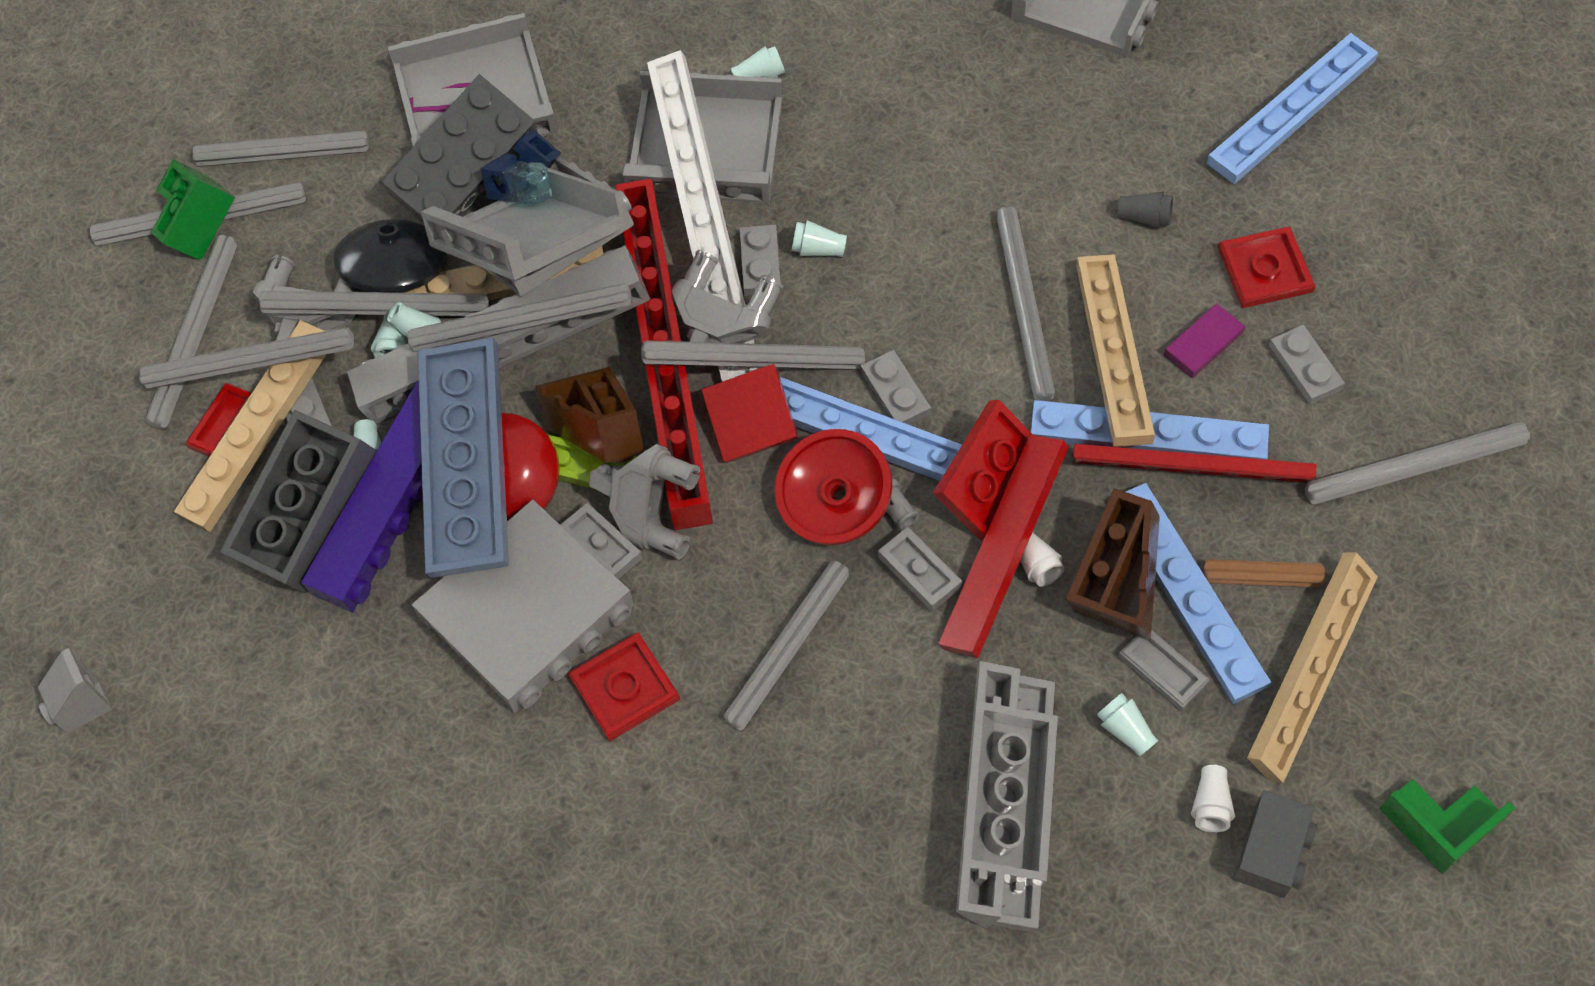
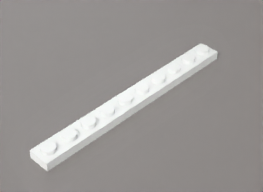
(695, 180)

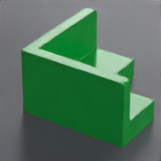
(192, 210)
(1439, 833)

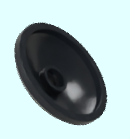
(388, 257)

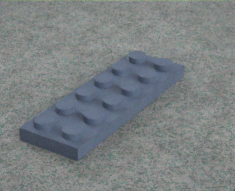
(462, 458)

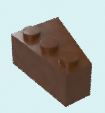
(592, 415)
(1120, 566)

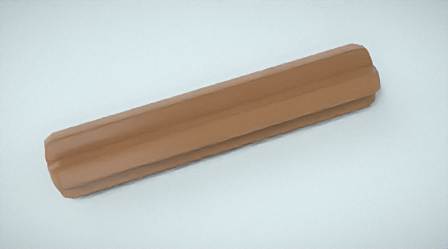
(1264, 573)

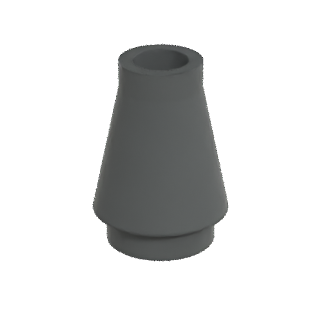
(1149, 209)

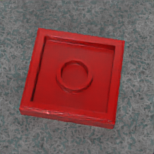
(1266, 267)
(750, 413)
(624, 686)

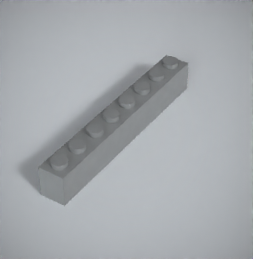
(387, 381)

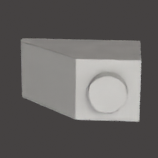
(71, 693)

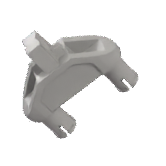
(276, 280)
(716, 318)
(637, 497)

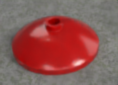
(529, 464)
(819, 469)

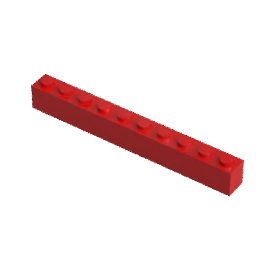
(667, 382)

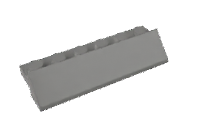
(1008, 799)

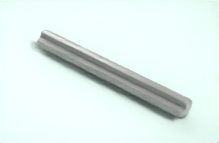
(281, 148)
(786, 645)

